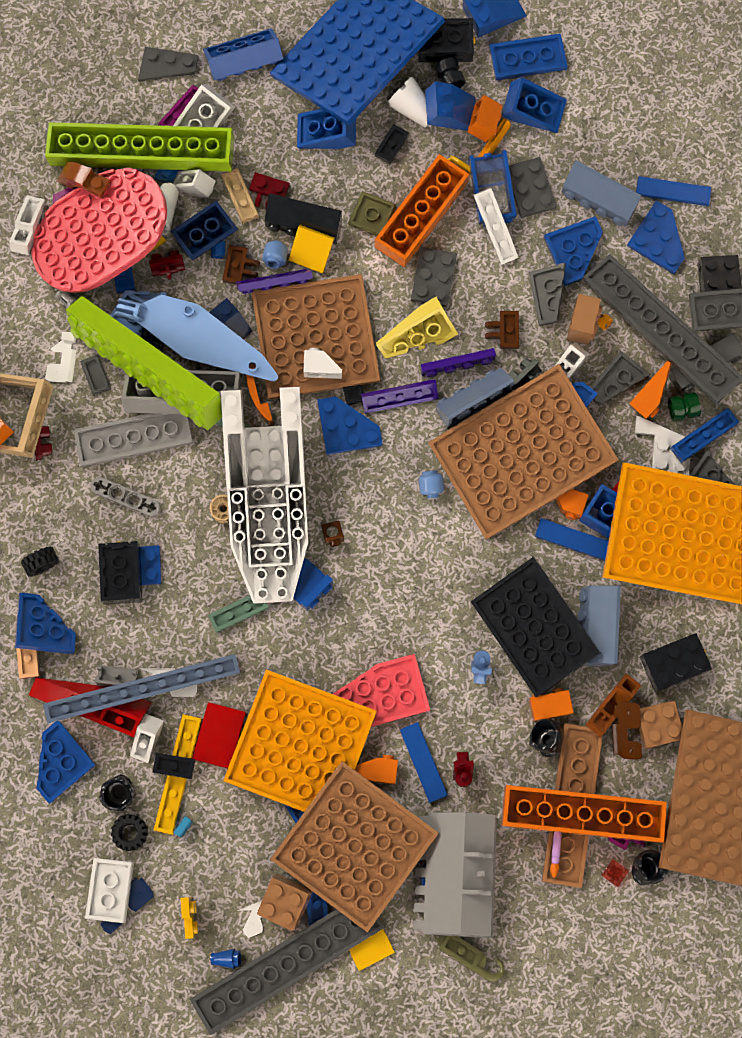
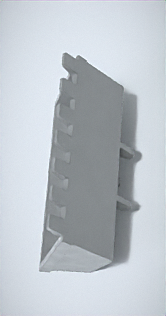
(458, 876)

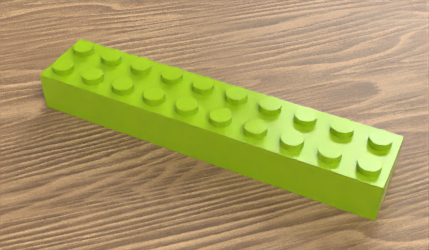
(140, 146)
(145, 363)

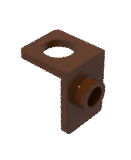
(335, 540)

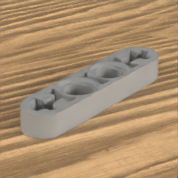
(126, 495)

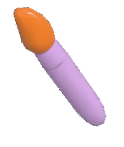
(554, 868)

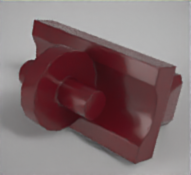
(166, 265)
(43, 449)
(463, 769)

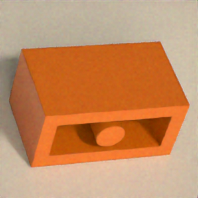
(485, 118)
(551, 705)

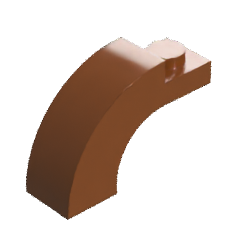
(80, 176)
(604, 714)

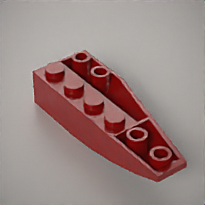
(121, 718)

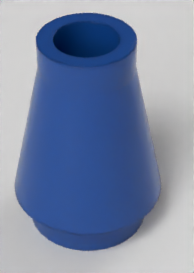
(228, 958)

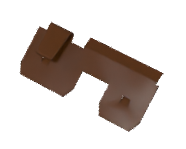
(628, 717)

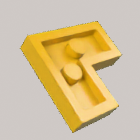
(189, 907)

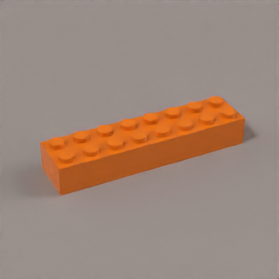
(584, 814)

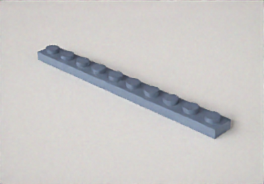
(140, 688)

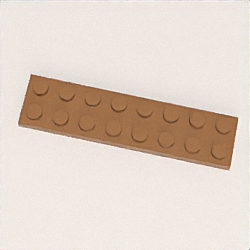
(575, 773)

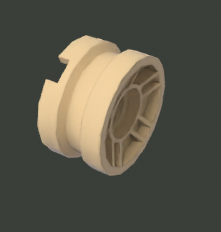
(220, 500)

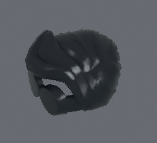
(547, 736)
(117, 793)
(646, 870)

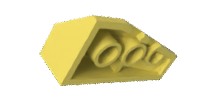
(423, 326)

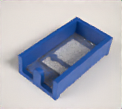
(494, 173)

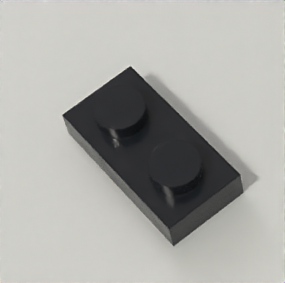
(391, 144)
(173, 766)

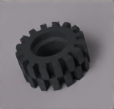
(39, 561)
(140, 838)

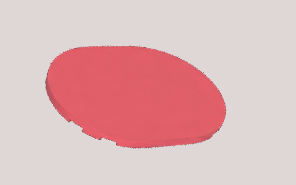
(97, 238)

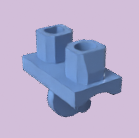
(481, 666)

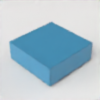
(183, 827)

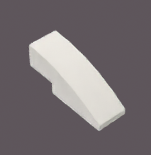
(26, 224)

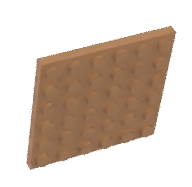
(320, 316)
(354, 846)

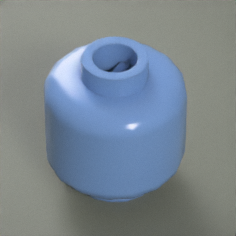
(275, 254)
(431, 483)

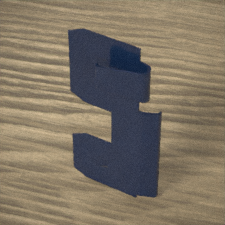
(139, 895)

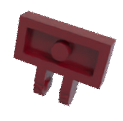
(264, 185)

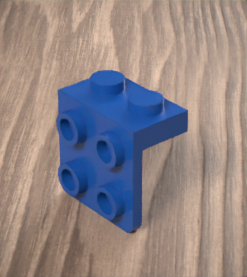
(311, 585)

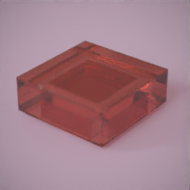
(615, 873)

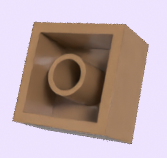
(584, 319)
(660, 725)
(284, 902)

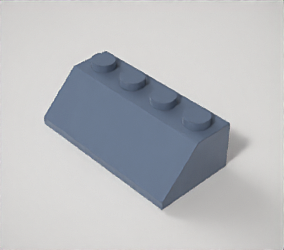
(601, 194)
(475, 397)
(600, 619)

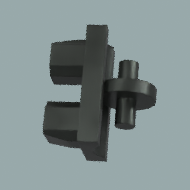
(530, 371)

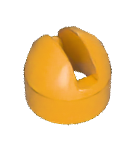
(603, 320)

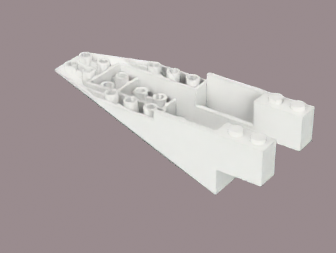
(266, 496)

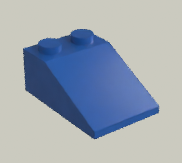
(492, 14)
(533, 105)
(448, 106)
(324, 131)

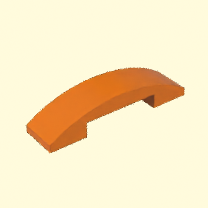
(262, 409)

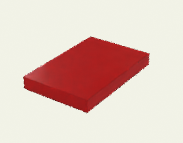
(219, 735)

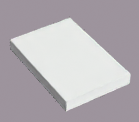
(109, 890)

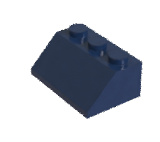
(203, 231)
(232, 318)

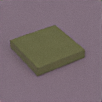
(371, 213)

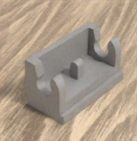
(114, 675)

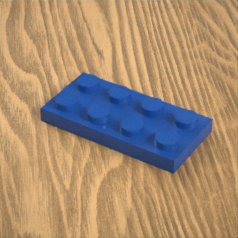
(528, 57)

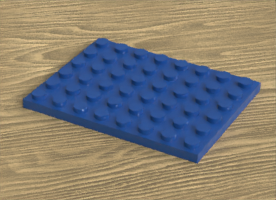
(355, 53)

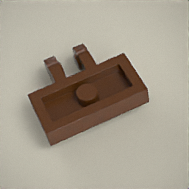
(236, 263)
(508, 330)

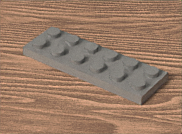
(131, 437)

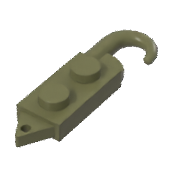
(468, 956)

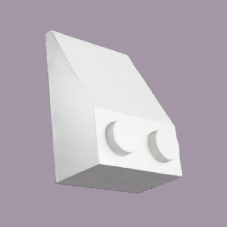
(205, 109)

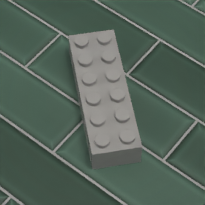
(142, 400)

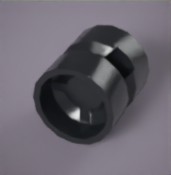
(448, 72)

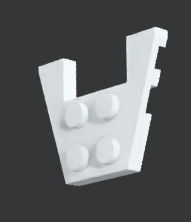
(664, 439)

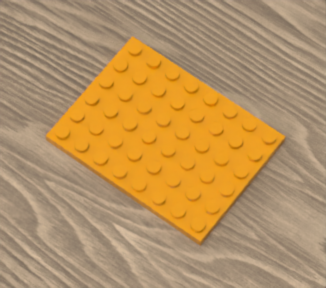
(676, 534)

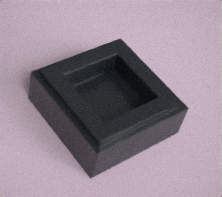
(353, 394)

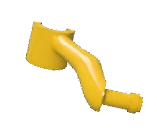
(460, 163)

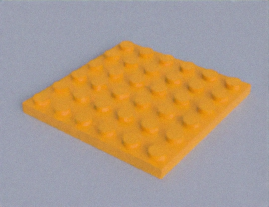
(296, 740)

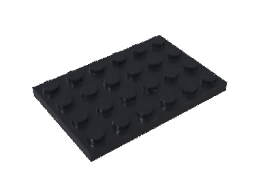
(535, 627)

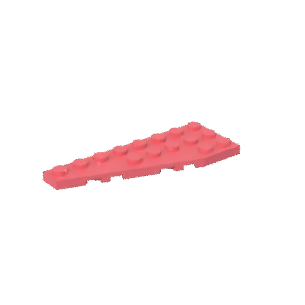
(390, 689)

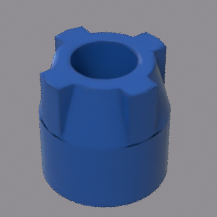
(218, 250)

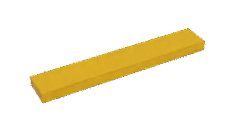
(175, 786)

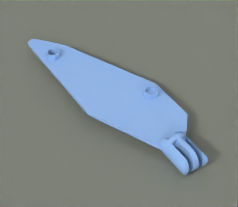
(196, 335)

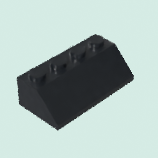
(288, 214)

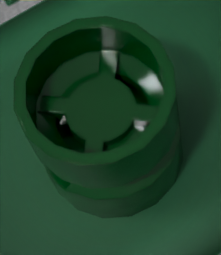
(688, 406)

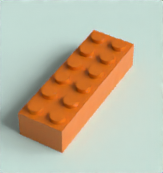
(421, 210)

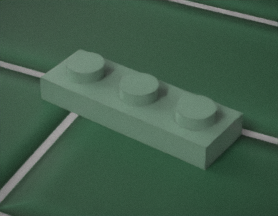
(235, 613)

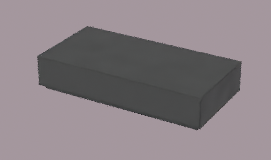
(95, 375)

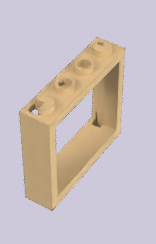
(35, 414)

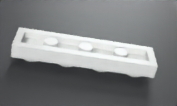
(495, 226)

